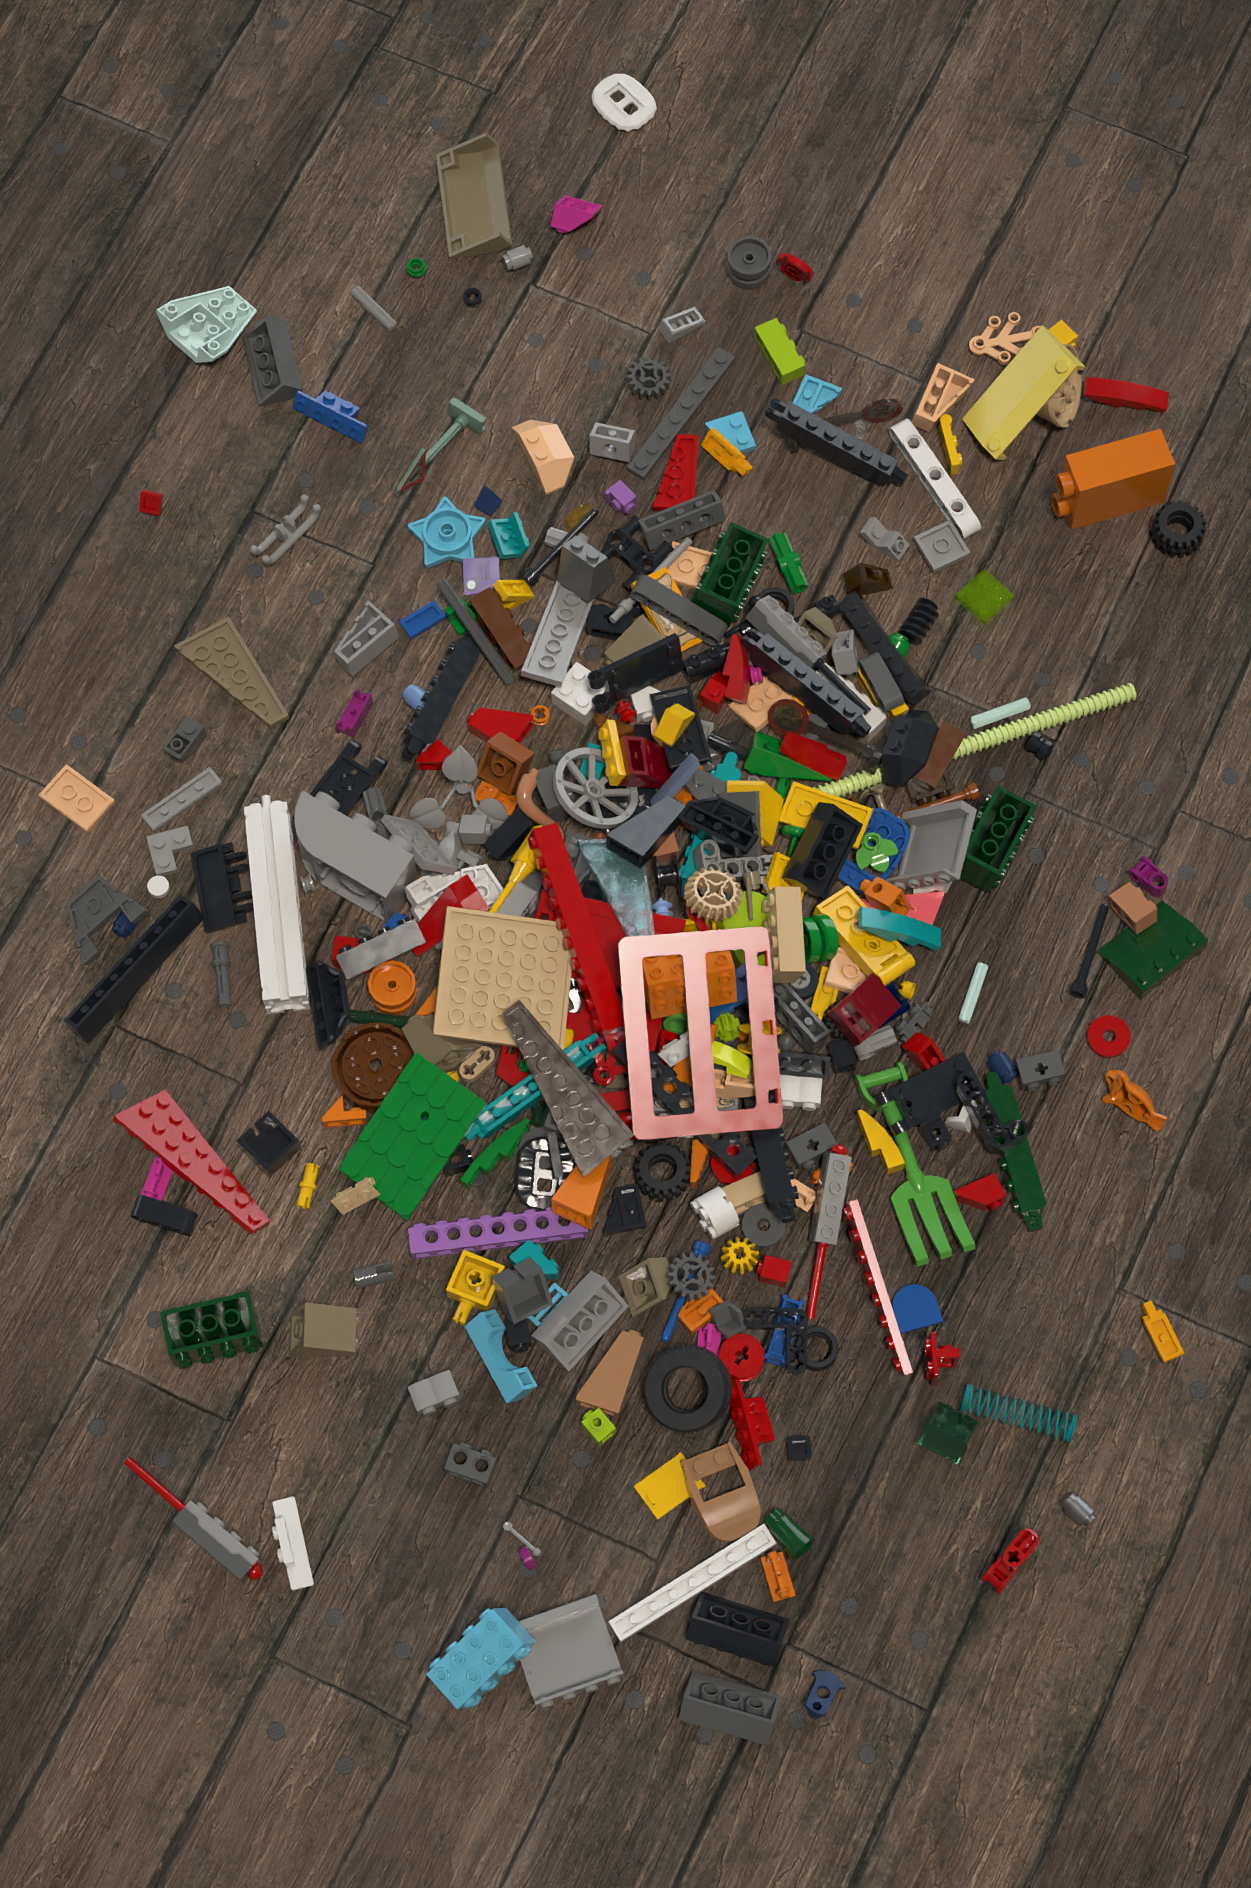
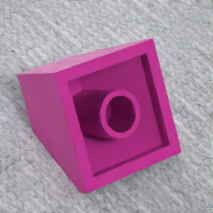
(572, 212)

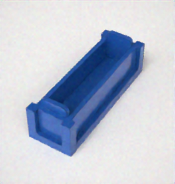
(777, 1346)

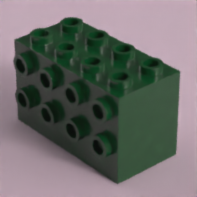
(731, 573)
(995, 837)
(211, 1330)

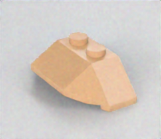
(545, 452)

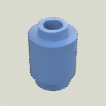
(413, 695)

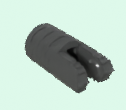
(374, 1275)

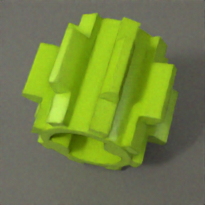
(727, 1027)

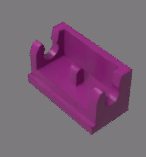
(354, 714)

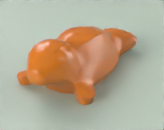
(1132, 1099)

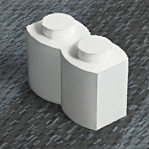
(800, 1092)

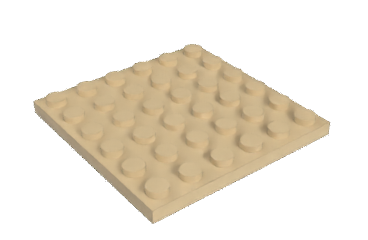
(490, 966)

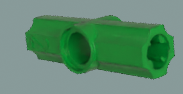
(788, 563)

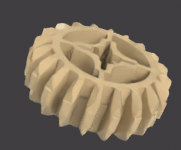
(712, 887)

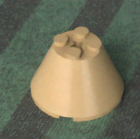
(1065, 400)

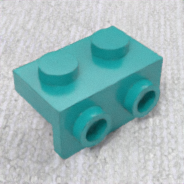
(509, 536)

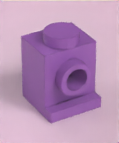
(621, 498)

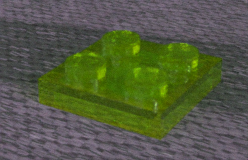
(984, 596)

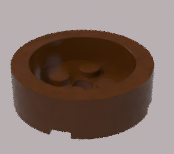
(352, 1062)

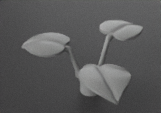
(463, 770)

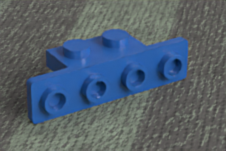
(332, 412)

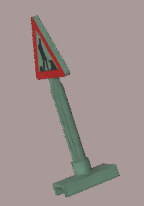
(464, 417)

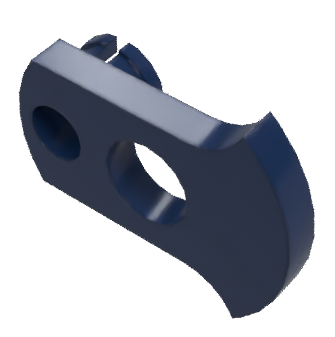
(824, 1680)

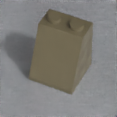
(636, 637)
(441, 1051)
(323, 1331)

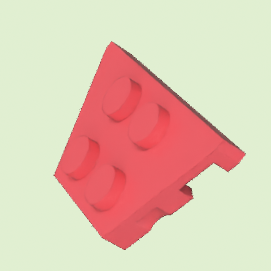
(924, 905)

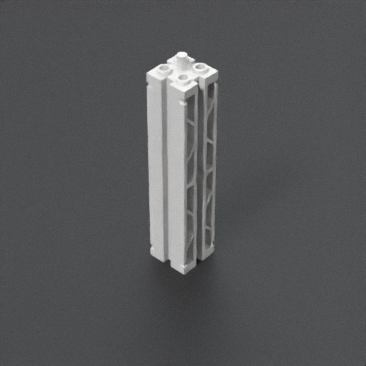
(276, 906)

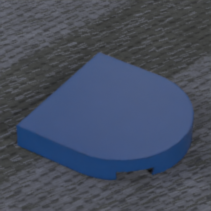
(915, 1308)

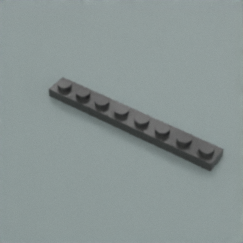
(680, 413)

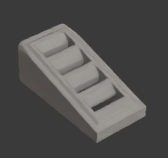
(672, 332)

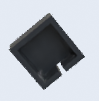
(272, 1145)

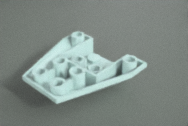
(206, 322)

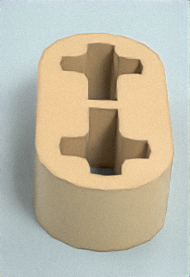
(473, 1061)

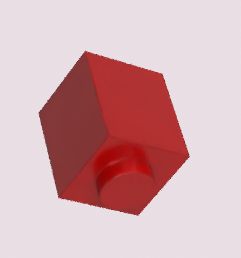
(774, 1271)

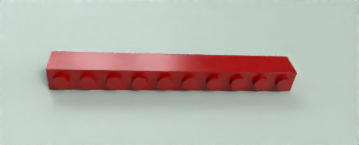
(577, 929)

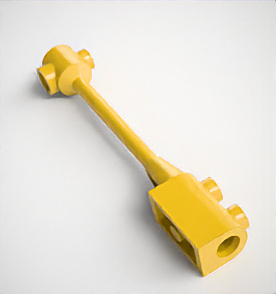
(524, 865)

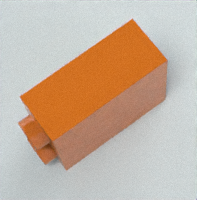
(1113, 479)

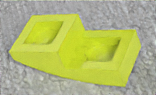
(735, 1061)

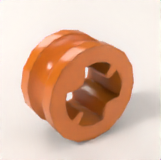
(540, 708)

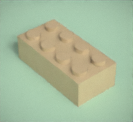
(785, 932)

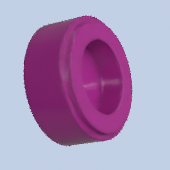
(527, 1558)

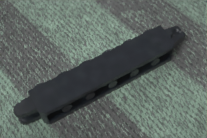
(835, 443)
(805, 684)
(441, 696)
(773, 1167)

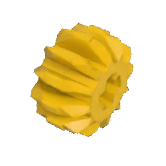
(745, 1262)

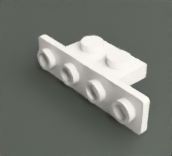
(292, 1543)

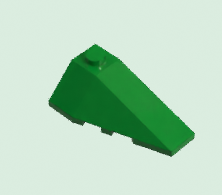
(768, 760)

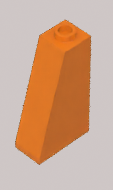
(581, 1196)

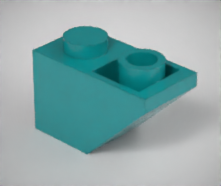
(535, 1251)

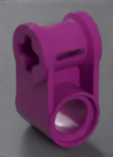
(1145, 874)

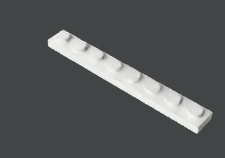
(692, 1583)

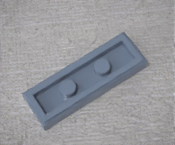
(677, 779)

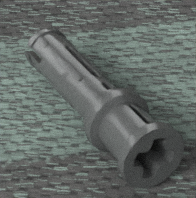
(221, 964)

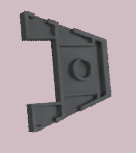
(94, 908)

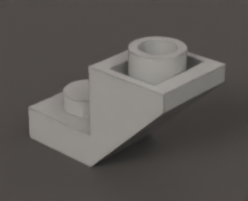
(887, 542)

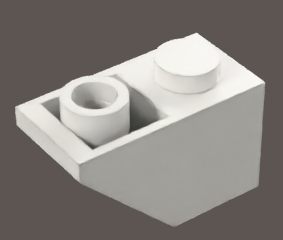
(642, 703)

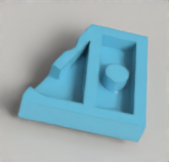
(815, 394)
(735, 430)

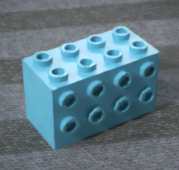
(481, 1658)

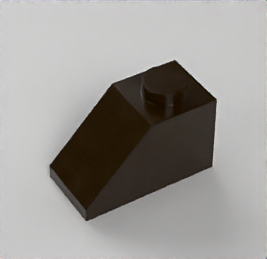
(867, 579)

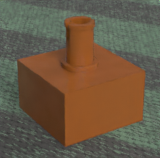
(504, 763)

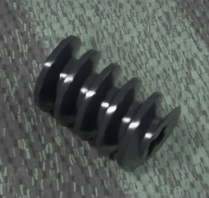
(919, 620)

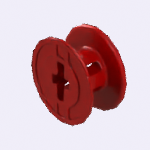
(734, 1348)

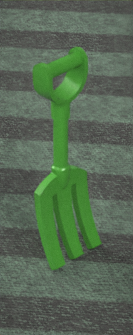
(917, 1187)

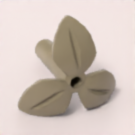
(877, 791)

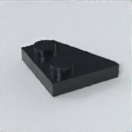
(626, 1211)

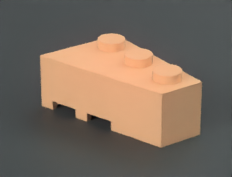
(940, 396)

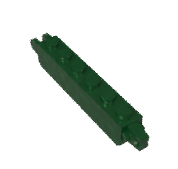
(1018, 1161)

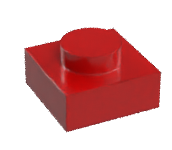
(150, 502)

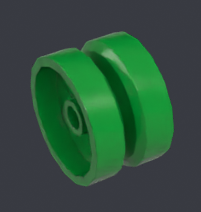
(819, 938)

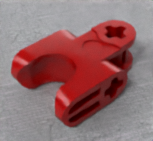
(1019, 1550)

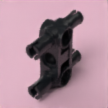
(633, 553)

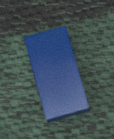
(422, 620)

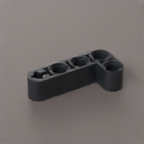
(987, 1111)

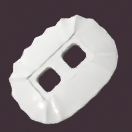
(633, 93)

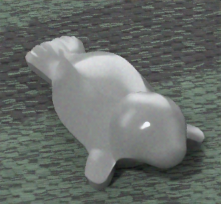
(450, 845)

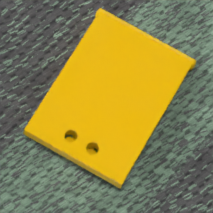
(665, 1487)

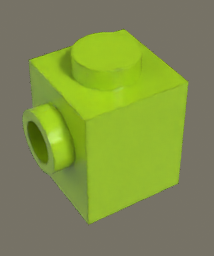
(598, 1426)

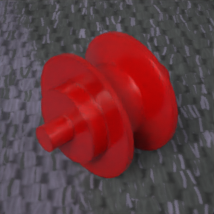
(625, 711)

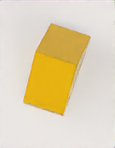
(673, 724)

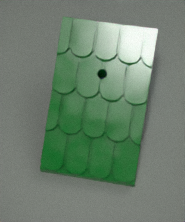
(412, 1135)

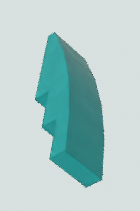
(900, 927)

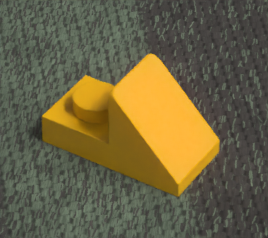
(513, 592)

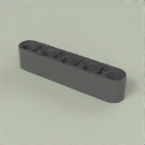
(678, 610)

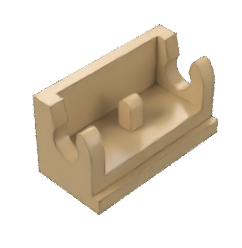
(746, 1193)

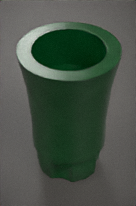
(788, 1534)

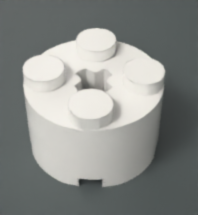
(715, 1213)

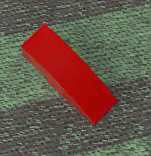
(737, 671)
(813, 755)

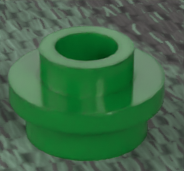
(413, 263)

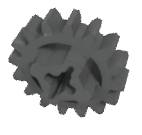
(649, 377)
(683, 1268)

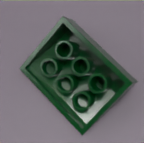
(1155, 953)

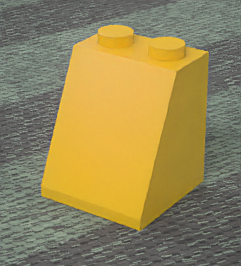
(770, 806)

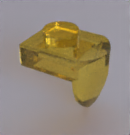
(575, 516)

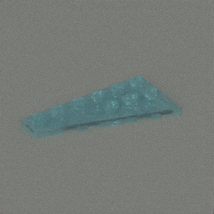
(622, 885)

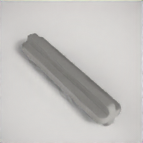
(373, 308)

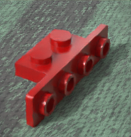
(751, 1424)

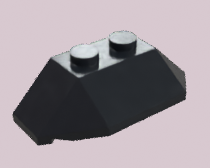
(908, 746)
(722, 822)
(328, 1002)

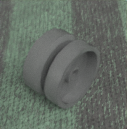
(749, 262)

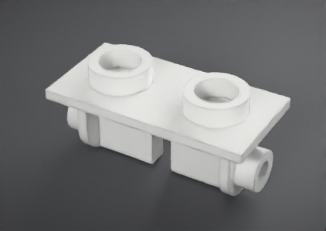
(675, 1050)

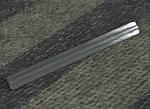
(476, 632)

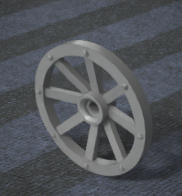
(591, 790)

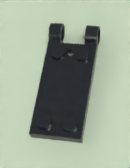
(636, 672)
(345, 786)
(927, 1093)

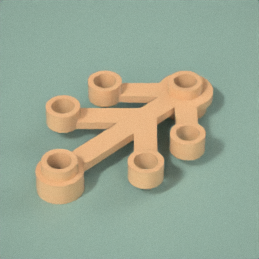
(1003, 340)

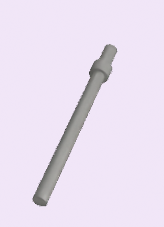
(626, 604)

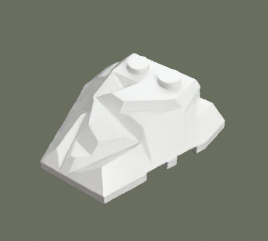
(428, 889)

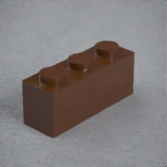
(942, 752)

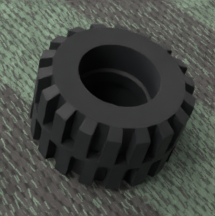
(1178, 514)
(669, 1155)

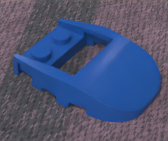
(889, 828)

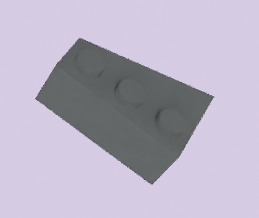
(577, 859)

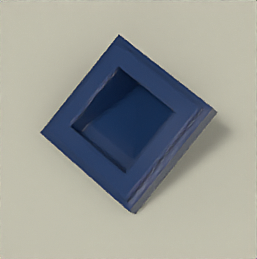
(487, 501)

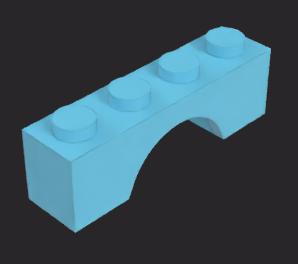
(487, 1333)

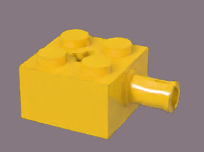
(472, 1295)

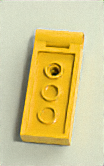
(867, 950)

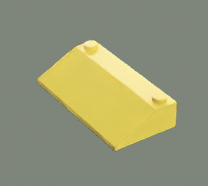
(1020, 392)

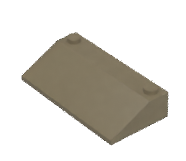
(474, 198)

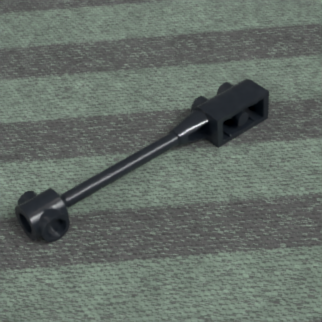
(713, 659)

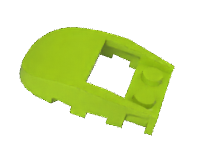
(741, 920)

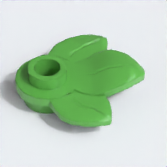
(877, 855)

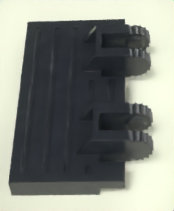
(217, 883)

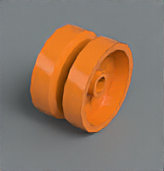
(403, 984)

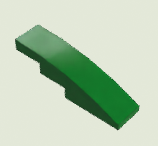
(501, 1148)

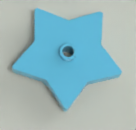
(447, 534)

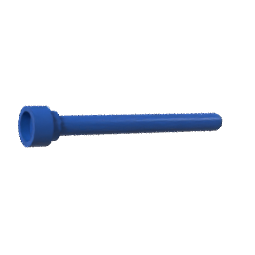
(698, 1248)

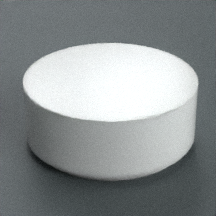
(158, 886)

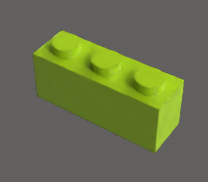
(779, 351)

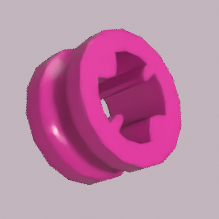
(756, 674)

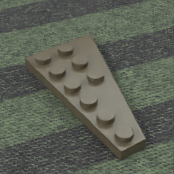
(229, 663)

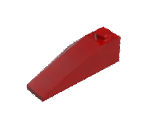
(459, 895)

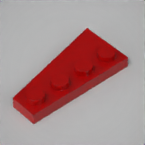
(680, 474)

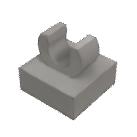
(469, 857)

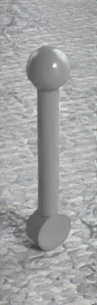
(508, 1527)

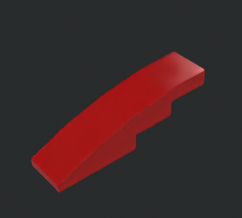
(1125, 393)

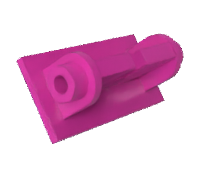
(157, 1180)
(709, 1338)

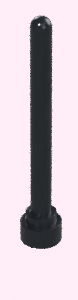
(533, 575)
(1079, 987)

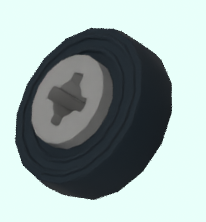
(806, 988)

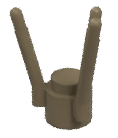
(752, 882)

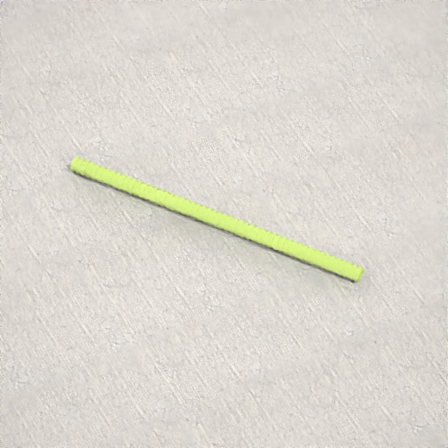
(1002, 734)

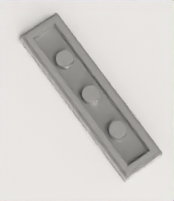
(181, 799)

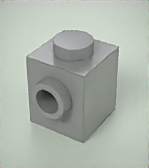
(475, 829)

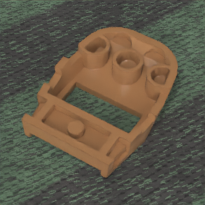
(732, 1513)

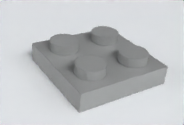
(941, 546)

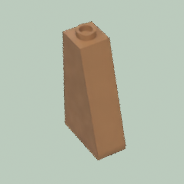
(612, 1376)

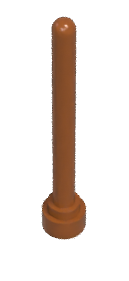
(969, 793)

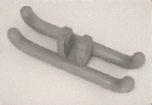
(287, 532)

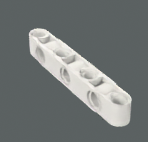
(927, 466)

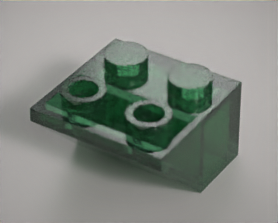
(948, 1432)

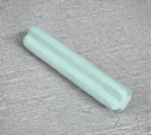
(1000, 713)
(973, 993)

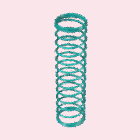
(1068, 1433)

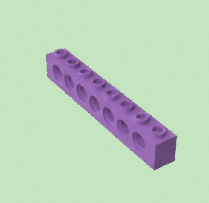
(488, 1240)

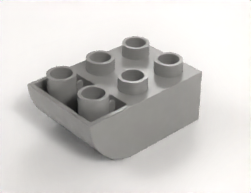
(351, 857)

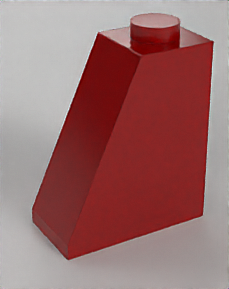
(489, 722)

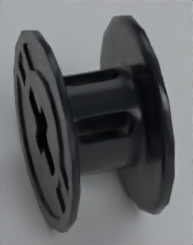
(667, 875)

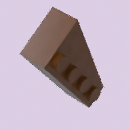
(500, 628)

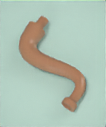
(524, 799)

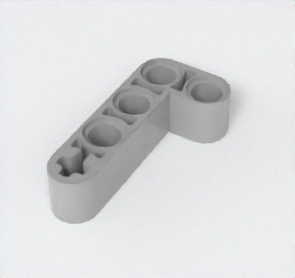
(738, 865)
(520, 901)

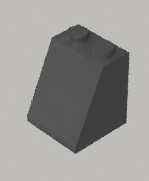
(584, 569)

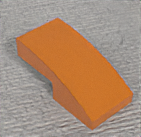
(487, 790)

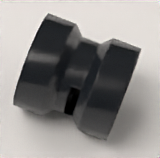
(1039, 745)

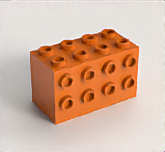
(665, 982)

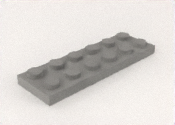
(557, 636)

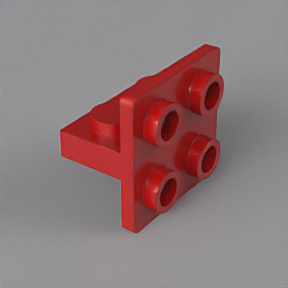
(944, 1357)

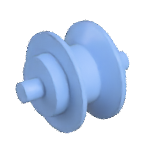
(662, 907)

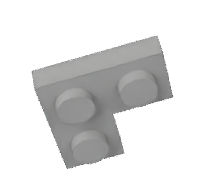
(164, 845)

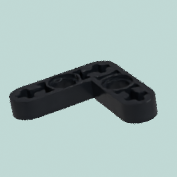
(792, 1330)

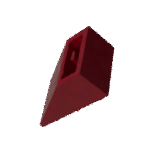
(643, 763)
(863, 1010)

